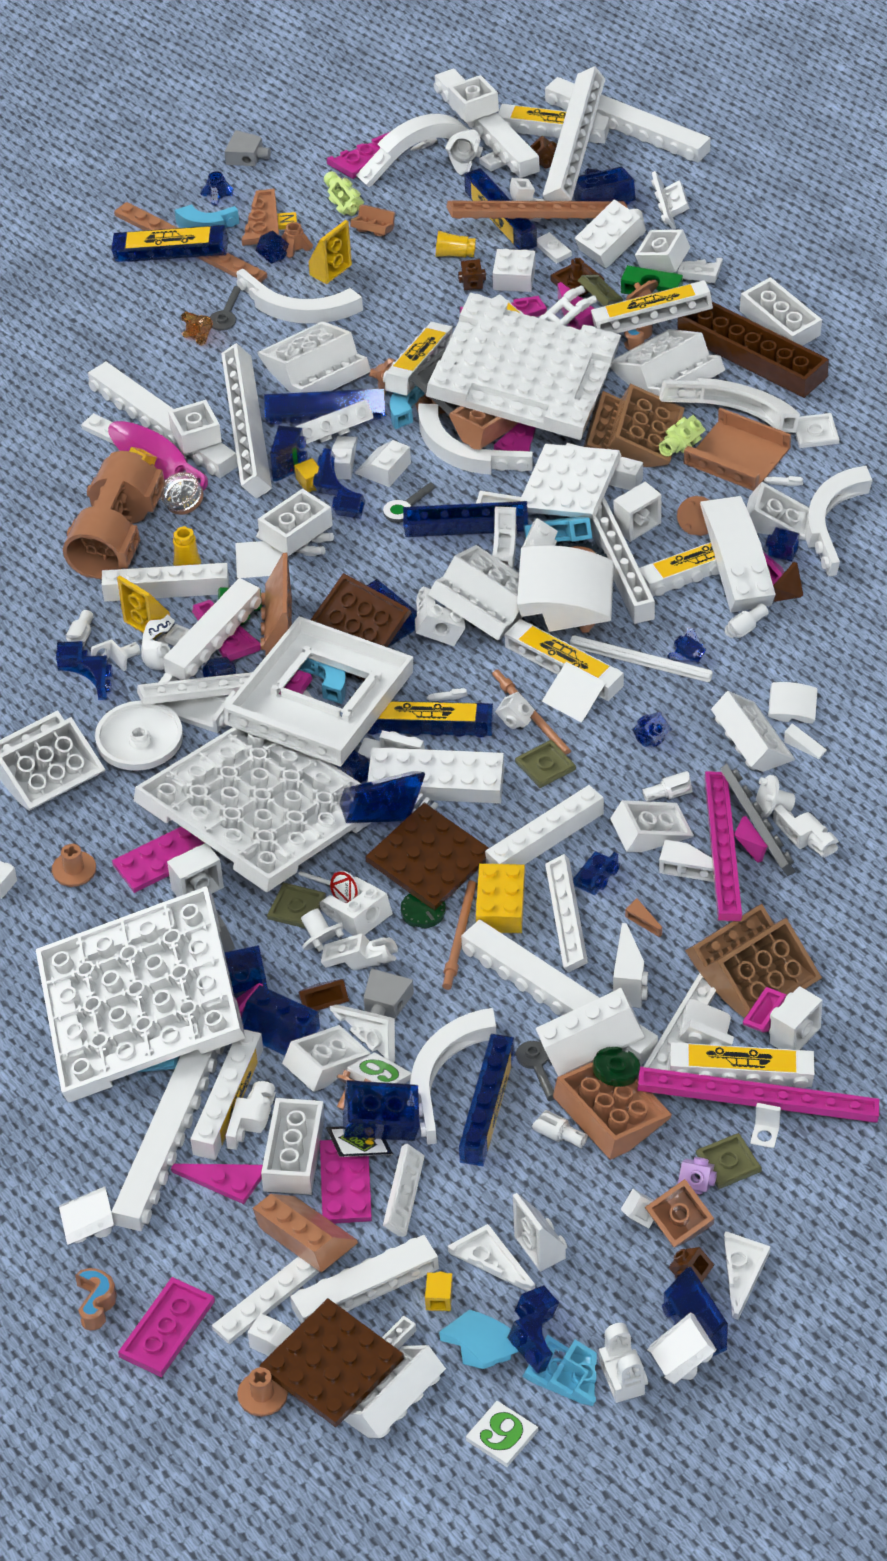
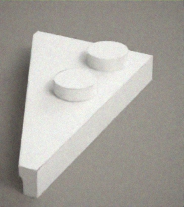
(371, 1028)

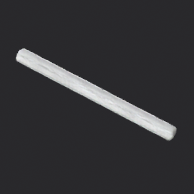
(641, 658)

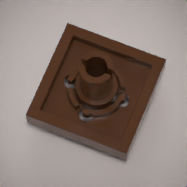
(570, 275)

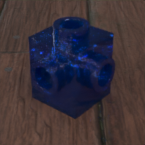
(272, 247)
(783, 544)
(651, 729)
(356, 766)

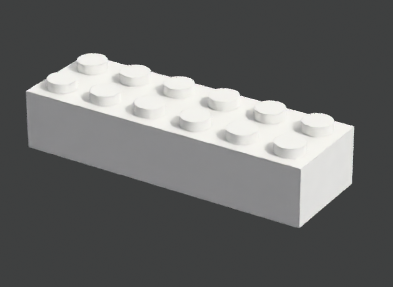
(448, 774)

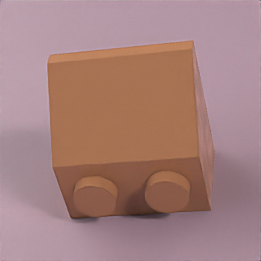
(680, 1214)

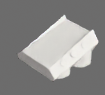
(87, 1216)
(682, 1349)

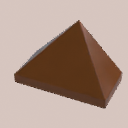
(789, 584)
(324, 994)

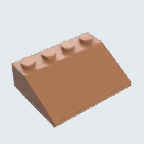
(277, 604)
(609, 1114)

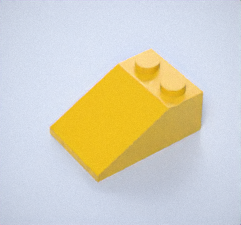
(331, 254)
(138, 605)

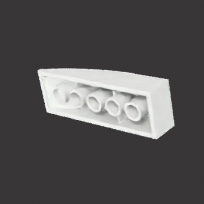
(738, 554)

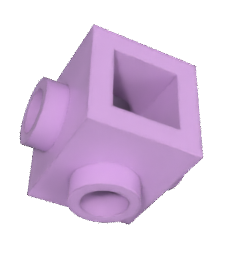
(703, 1168)

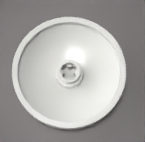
(138, 735)

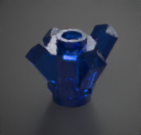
(216, 187)
(688, 647)

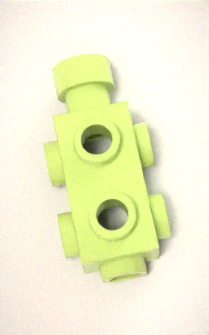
(343, 194)
(681, 435)

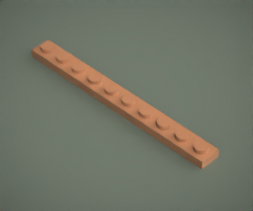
(527, 209)
(147, 221)

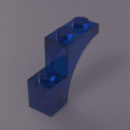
(347, 502)
(74, 658)
(526, 1333)

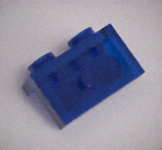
(596, 872)

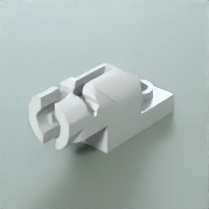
(805, 831)
(359, 952)
(250, 1113)

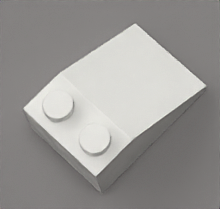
(774, 509)
(648, 824)
(629, 969)
(323, 1056)
(537, 1235)

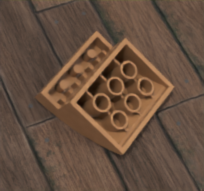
(633, 425)
(752, 956)

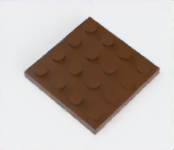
(361, 612)
(428, 856)
(332, 1362)

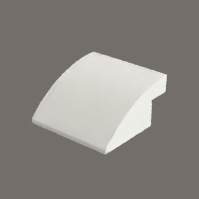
(667, 357)
(315, 359)
(565, 586)
(480, 591)
(46, 760)

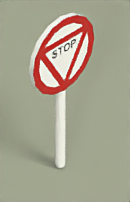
(342, 885)

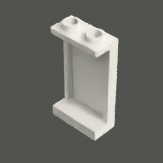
(201, 712)

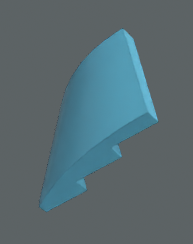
(481, 1339)
(574, 1375)

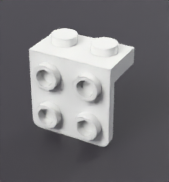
(540, 535)
(705, 1025)

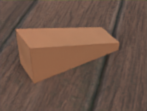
(640, 915)

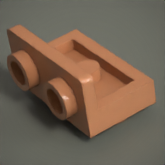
(374, 220)

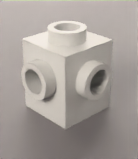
(515, 711)

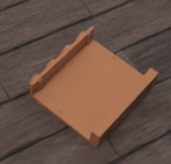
(739, 450)

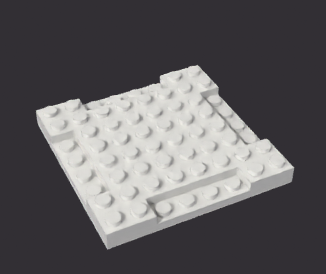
(523, 367)
(253, 803)
(138, 993)

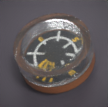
(182, 493)

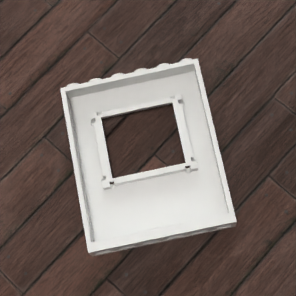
(305, 721)

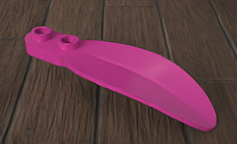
(168, 455)

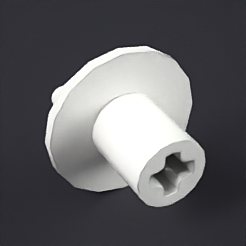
(770, 796)
(319, 930)

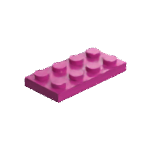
(149, 862)
(344, 1186)
(166, 1327)

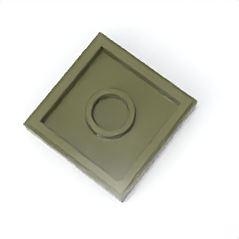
(600, 289)
(545, 763)
(293, 903)
(731, 1160)

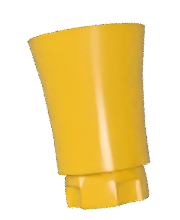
(454, 245)
(185, 547)

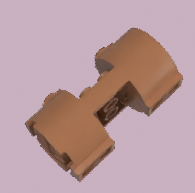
(119, 497)

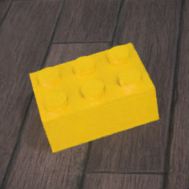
(501, 896)

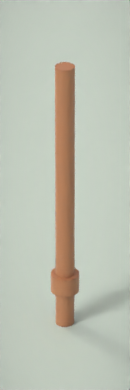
(509, 687)
(451, 967)

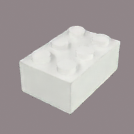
(610, 234)
(295, 522)

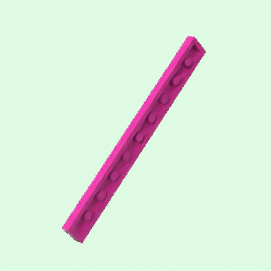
(723, 847)
(751, 1093)

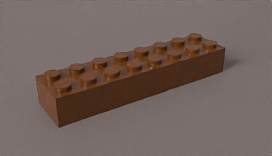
(758, 349)

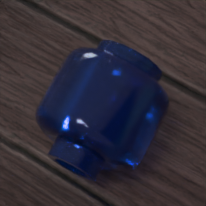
(218, 667)

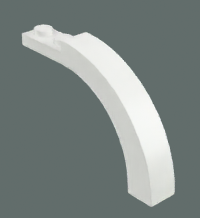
(404, 137)
(300, 310)
(733, 395)
(462, 455)
(832, 492)
(438, 1049)

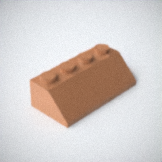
(479, 428)
(303, 1230)

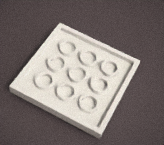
(570, 480)

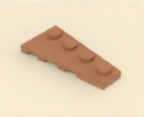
(262, 217)

